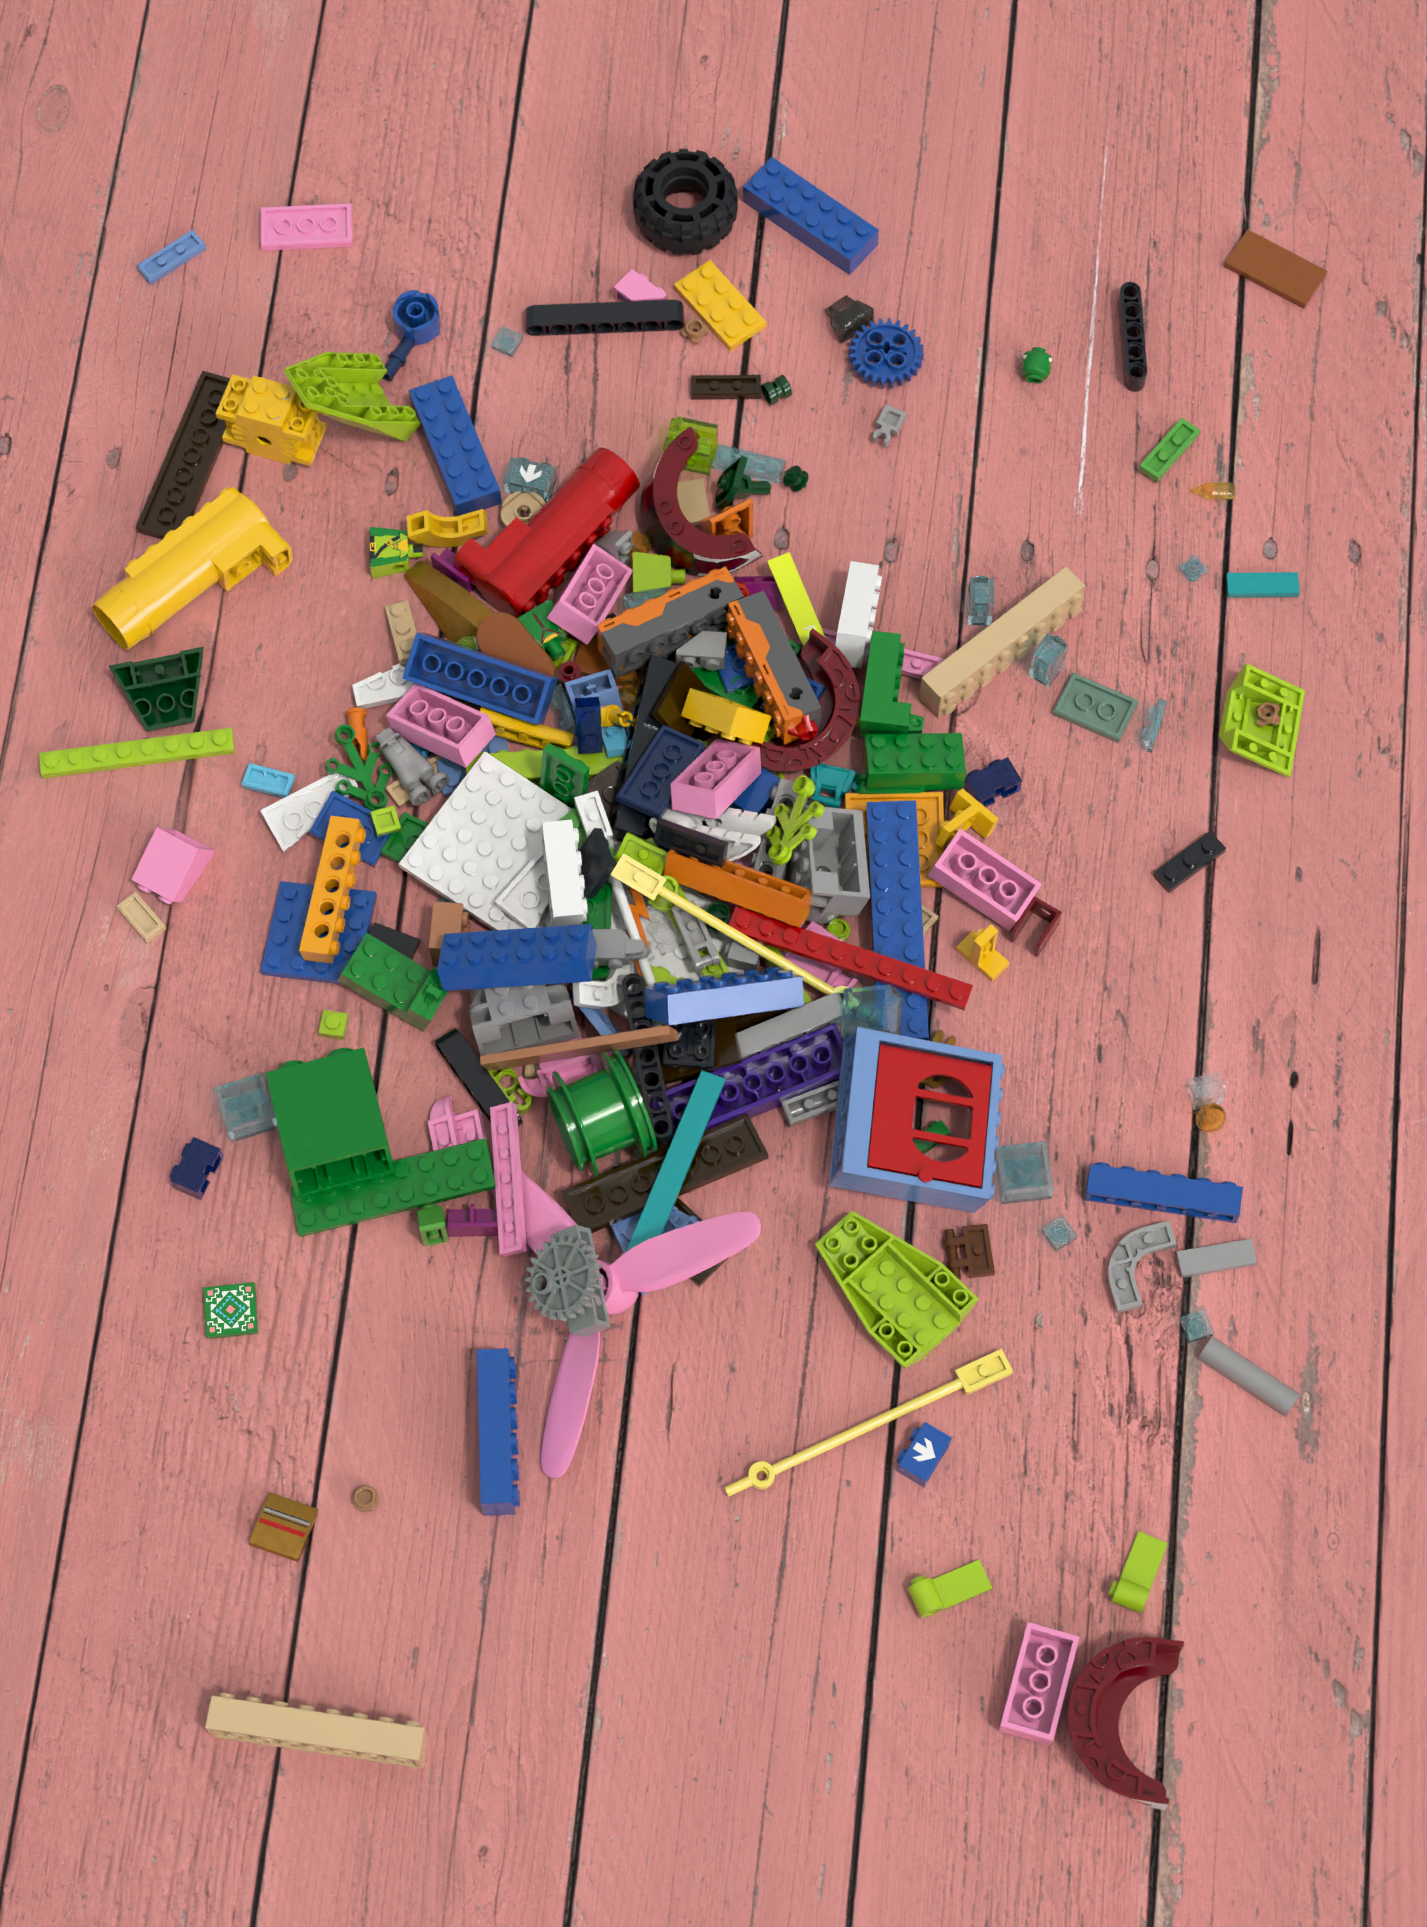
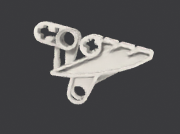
(736, 827)

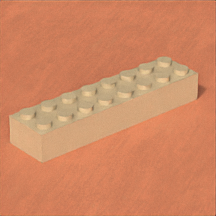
(1002, 643)
(317, 1731)

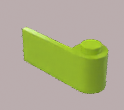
(1138, 1573)
(948, 1589)

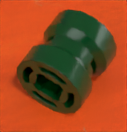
(777, 389)
(719, 911)

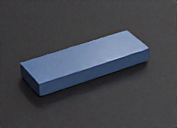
(171, 257)

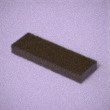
(725, 387)

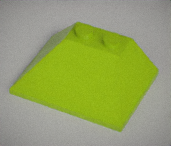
(1267, 745)

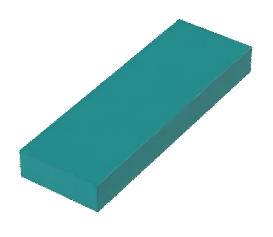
(1262, 584)

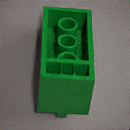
(880, 705)
(394, 982)

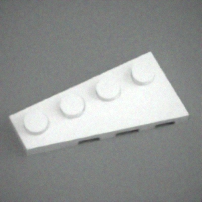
(382, 688)
(295, 814)
(527, 894)

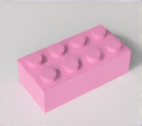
(590, 594)
(441, 724)
(715, 778)
(984, 880)
(1039, 1684)

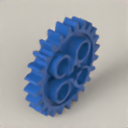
(886, 353)

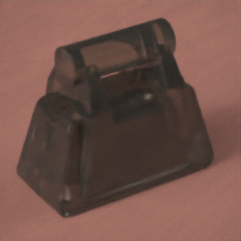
(850, 318)

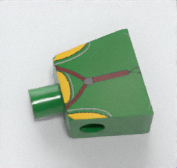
(545, 631)

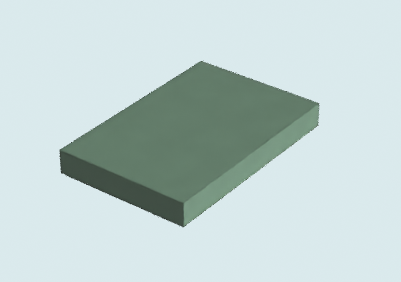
(1095, 707)

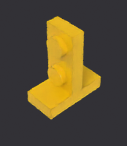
(967, 814)
(981, 952)

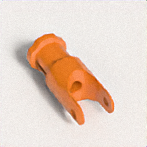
(356, 720)

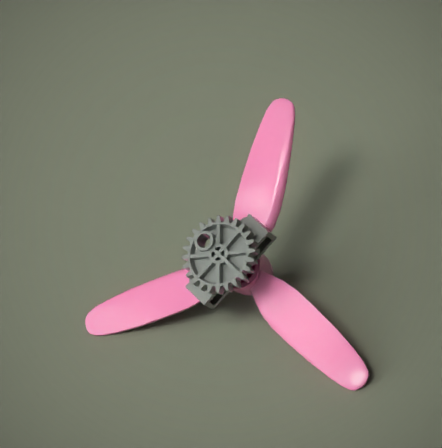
(590, 1289)

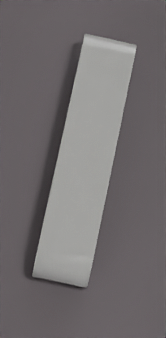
(791, 1025)

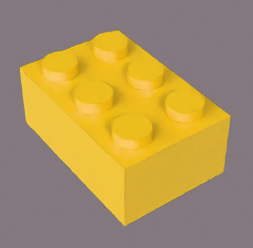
(725, 716)

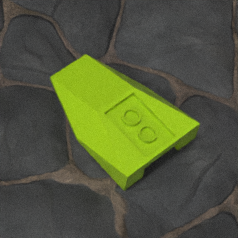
(349, 392)

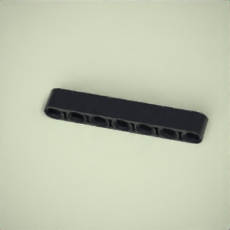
(604, 317)
(649, 1069)

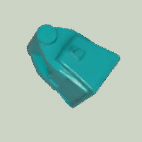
(831, 781)

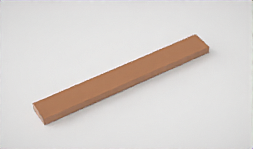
(579, 1047)

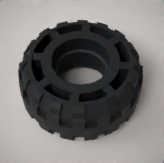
(685, 228)

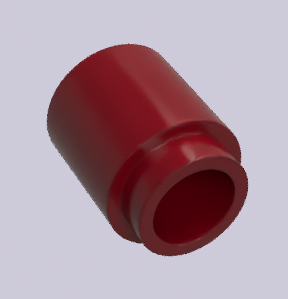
(567, 672)

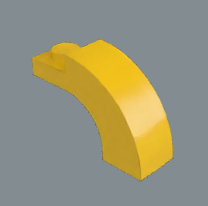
(446, 531)

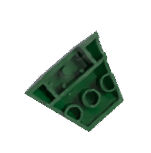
(162, 688)

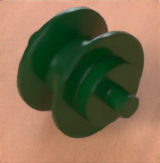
(795, 478)

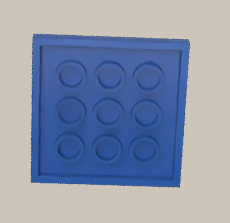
(287, 927)

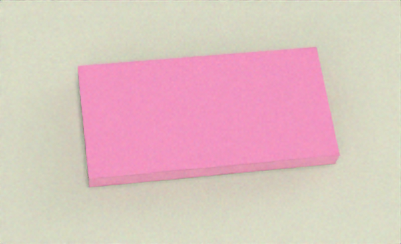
(306, 227)

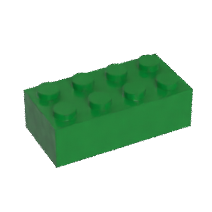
(914, 761)

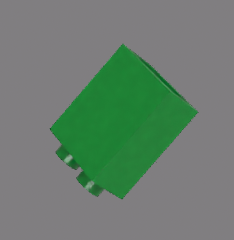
(329, 1121)

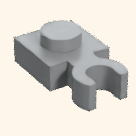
(889, 423)

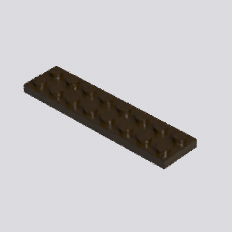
(187, 460)
(627, 1188)

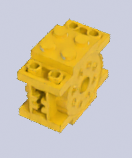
(270, 420)

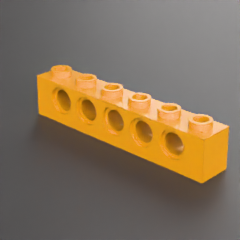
(339, 831)

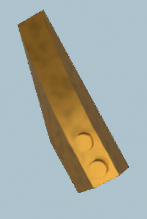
(447, 602)

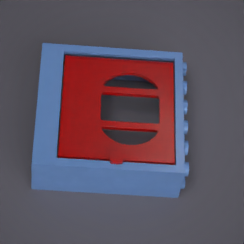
(877, 1117)

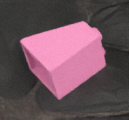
(171, 864)

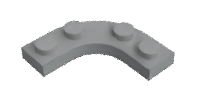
(1126, 1256)

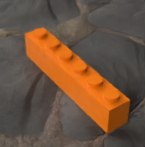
(742, 887)

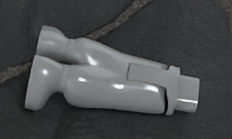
(411, 767)

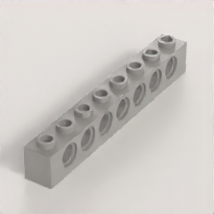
(736, 953)

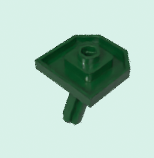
(736, 485)

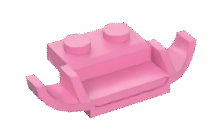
(826, 973)
(569, 1070)
(450, 1129)

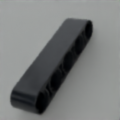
(1129, 345)
(470, 1072)

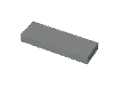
(1216, 1258)

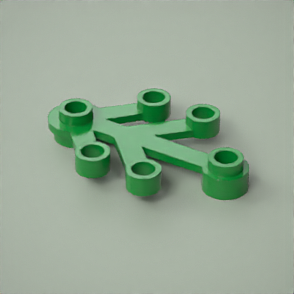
(360, 772)

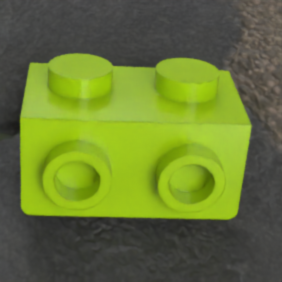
(643, 852)

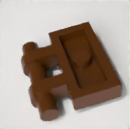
(977, 1251)

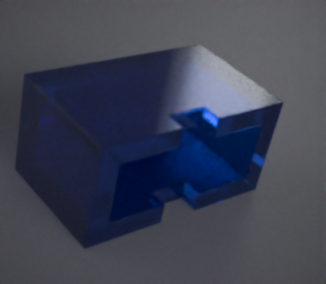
(588, 725)
(993, 781)
(196, 1164)

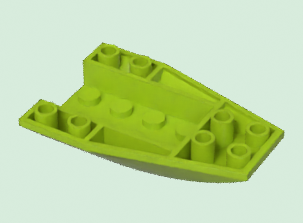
(895, 1288)

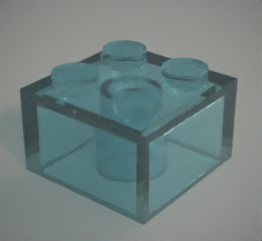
(872, 1009)
(246, 1107)
(1024, 1172)

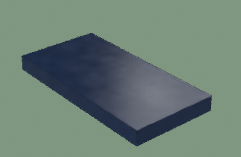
(663, 761)

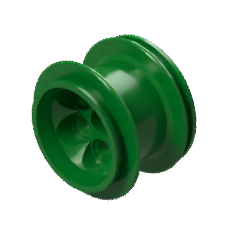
(601, 1113)

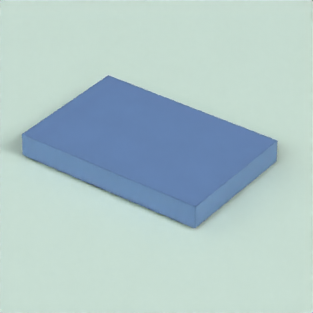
(602, 1024)

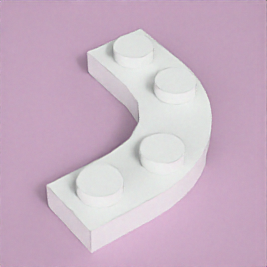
(603, 994)

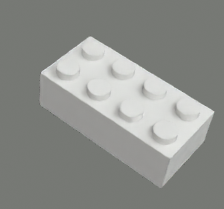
(858, 613)
(562, 873)

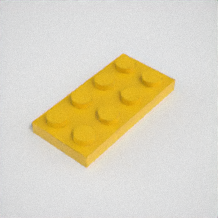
(720, 305)

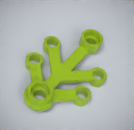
(782, 849)

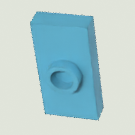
(614, 740)
(268, 780)

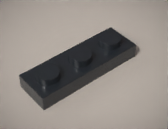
(691, 842)
(1189, 861)

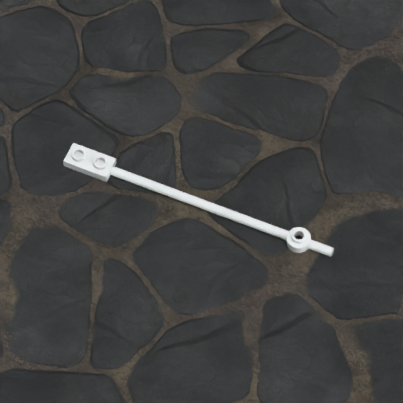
(594, 816)

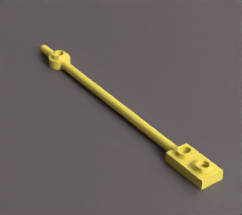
(650, 884)
(969, 1377)

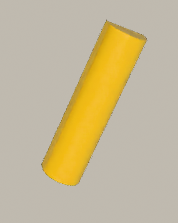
(526, 732)

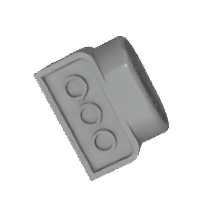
(833, 865)
(521, 1017)

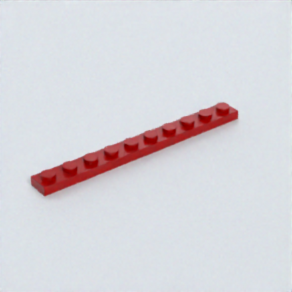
(851, 958)

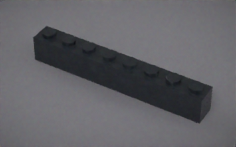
(644, 727)

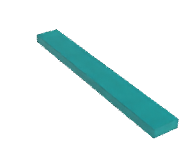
(678, 1158)

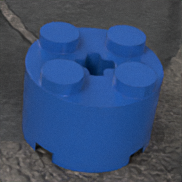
(416, 316)

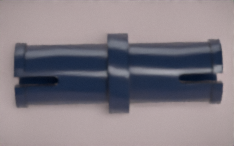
(398, 357)

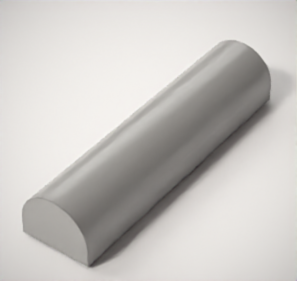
(810, 1104)
(1249, 1376)

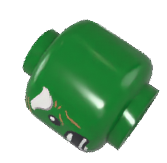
(1036, 365)

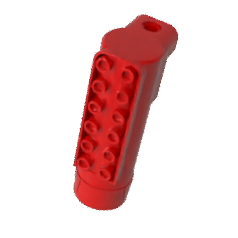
(536, 555)

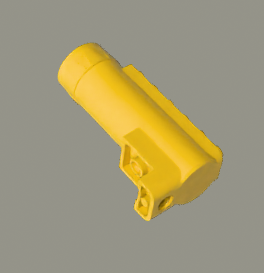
(213, 546)

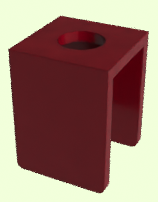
(1036, 906)

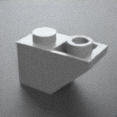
(617, 545)
(704, 651)

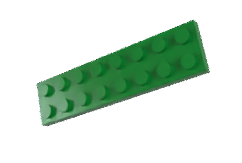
(416, 1183)

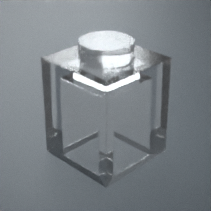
(1206, 1090)

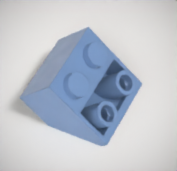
(594, 685)

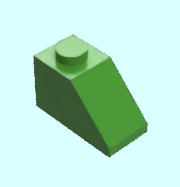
(432, 1225)

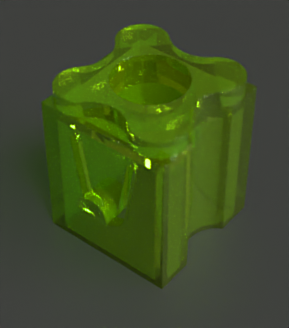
(702, 459)

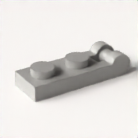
(695, 938)

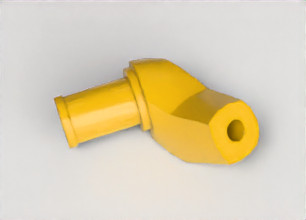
(613, 715)

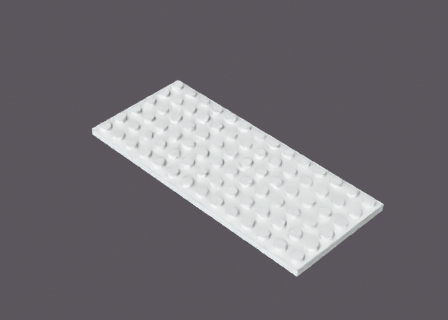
(487, 839)

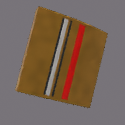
(283, 1527)

